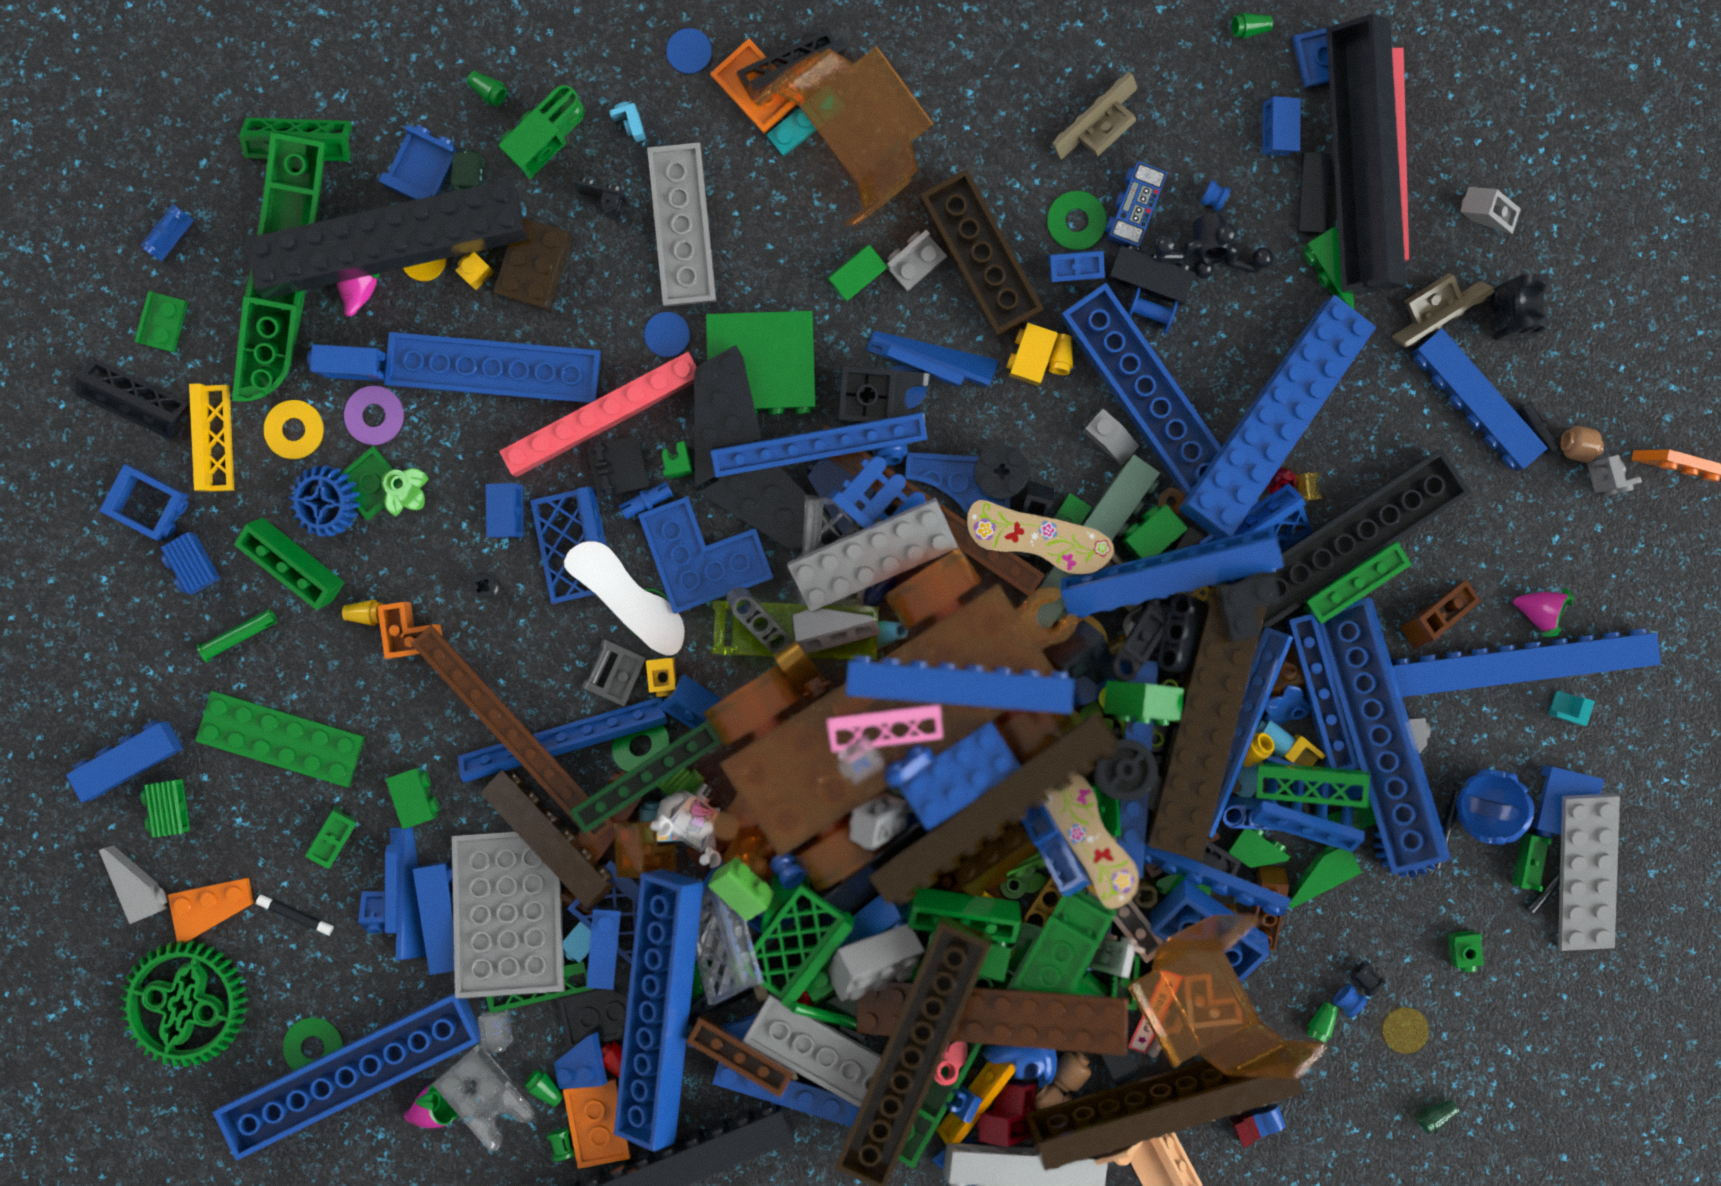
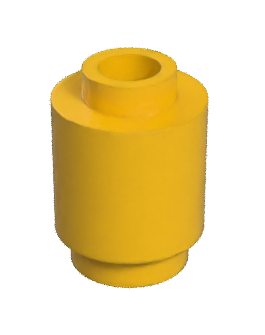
(1259, 749)

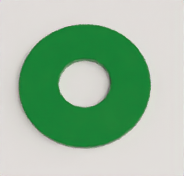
(1094, 212)
(621, 747)
(303, 1029)

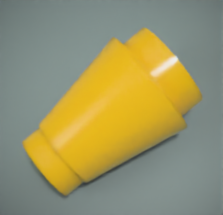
(1061, 356)
(362, 612)

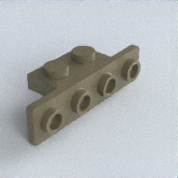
(1101, 122)
(1437, 305)

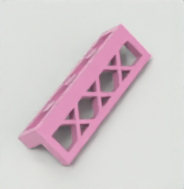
(886, 717)

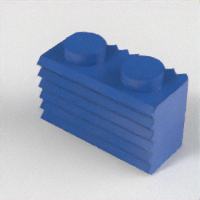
(189, 563)

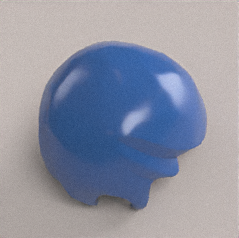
(1495, 807)
(1028, 1061)

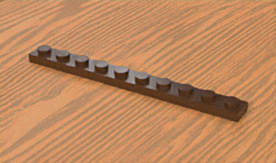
(1004, 564)
(503, 724)

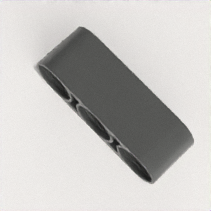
(752, 610)

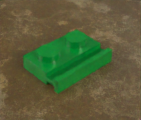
(161, 321)

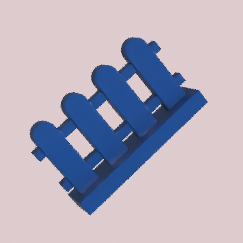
(882, 498)

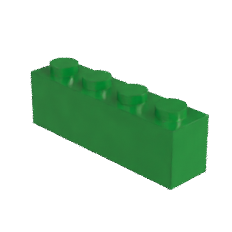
(289, 563)
(989, 915)

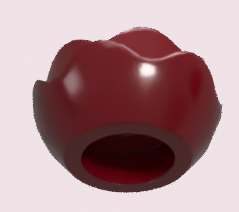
(1280, 479)

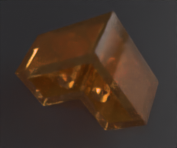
(638, 849)

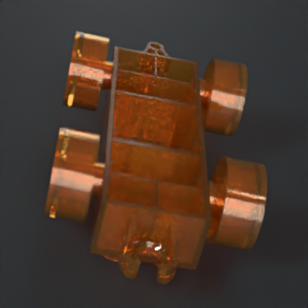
(791, 776)

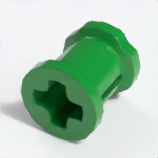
(560, 1144)

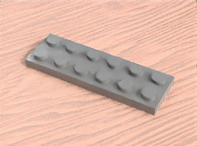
(681, 224)
(872, 554)
(1588, 871)
(813, 1050)

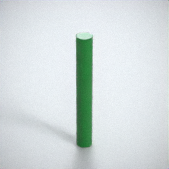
(823, 1015)

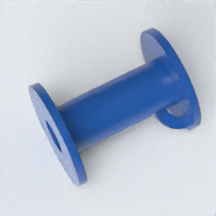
(1152, 310)

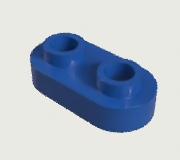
(902, 770)

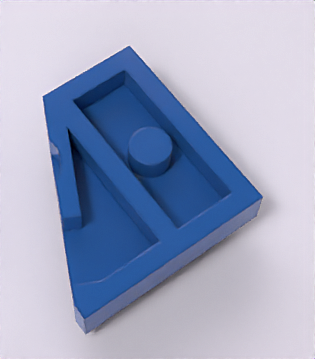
(582, 1065)

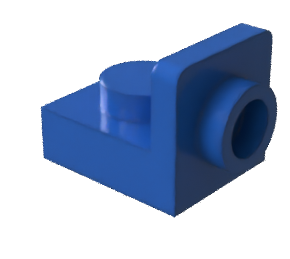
(372, 911)

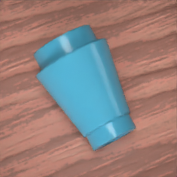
(890, 632)

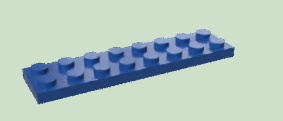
(492, 368)

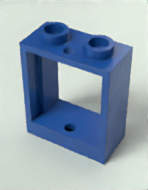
(347, 362)
(121, 491)

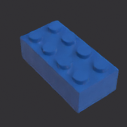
(958, 776)
(1190, 905)

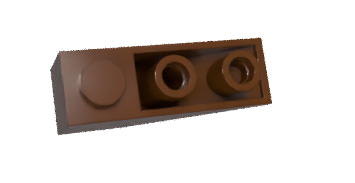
(1275, 880)

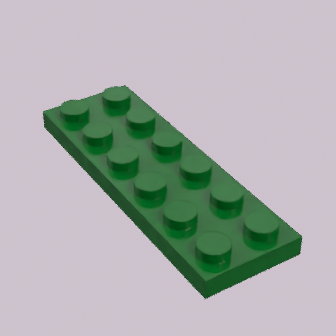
(280, 738)

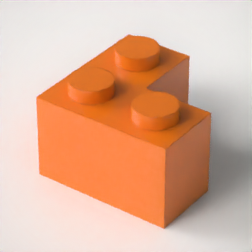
(399, 629)

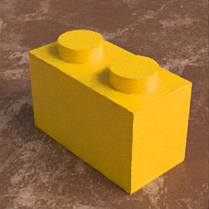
(1032, 354)

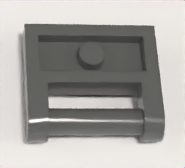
(622, 676)

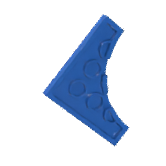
(950, 475)

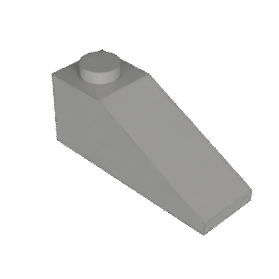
(831, 628)
(135, 889)

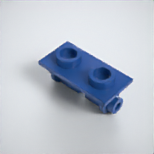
(167, 232)

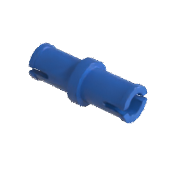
(645, 500)

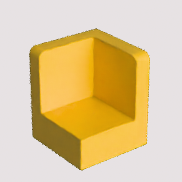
(1303, 752)

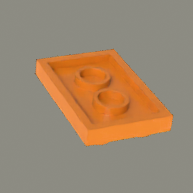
(726, 77)
(592, 1123)

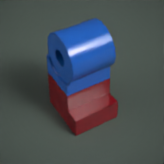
(1257, 1124)

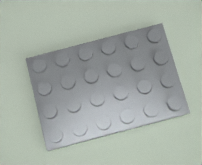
(505, 918)

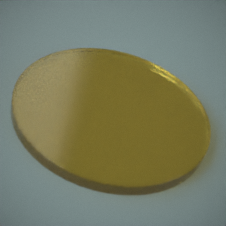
(1405, 1030)

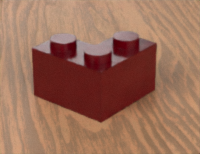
(1007, 1121)

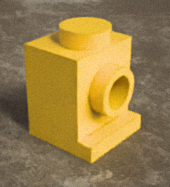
(473, 270)
(654, 668)

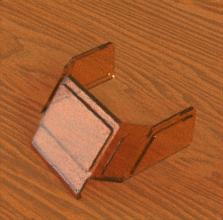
(863, 118)
(1203, 1009)

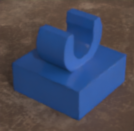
(964, 1104)

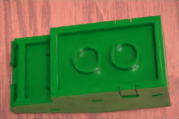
(1066, 944)

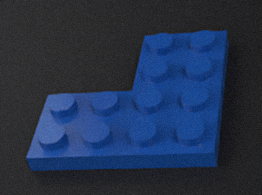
(697, 571)

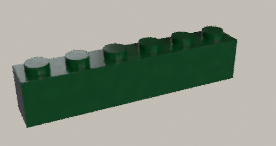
(645, 777)

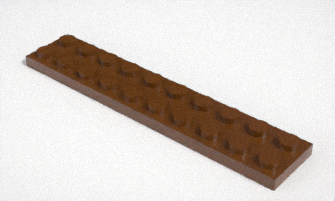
(1015, 1018)

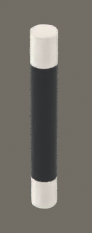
(294, 914)

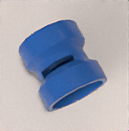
(789, 872)

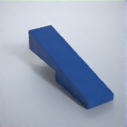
(1055, 851)

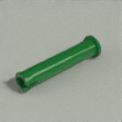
(236, 635)

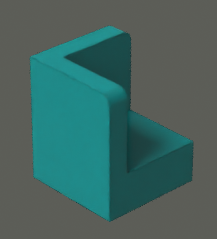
(1571, 708)

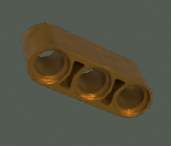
(797, 666)
(1037, 905)

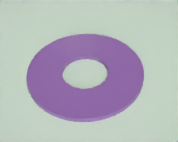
(354, 415)

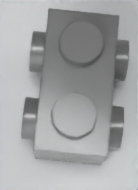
(878, 820)

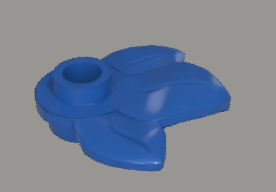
(1287, 707)

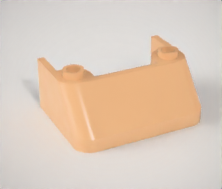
(1156, 1162)

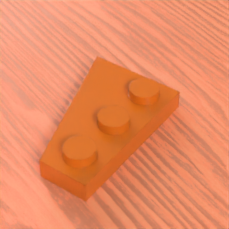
(1679, 461)
(207, 906)

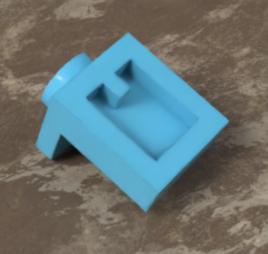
(633, 123)

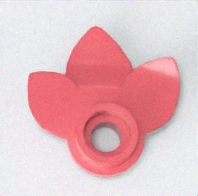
(953, 1059)

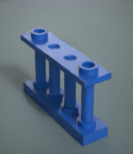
(1308, 826)

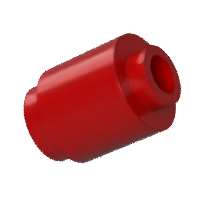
(612, 1057)

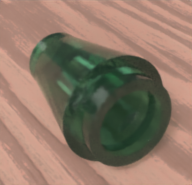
(1437, 1116)

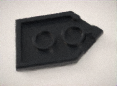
(592, 1013)

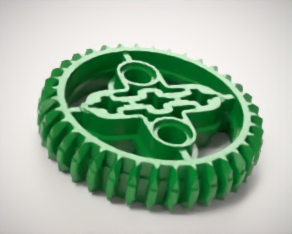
(173, 1008)

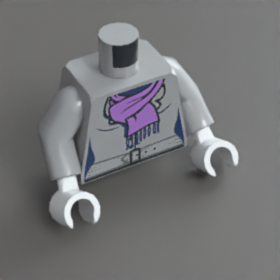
(691, 821)

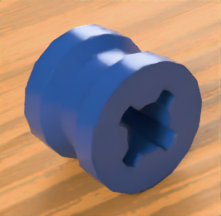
(1215, 196)
(1350, 1000)

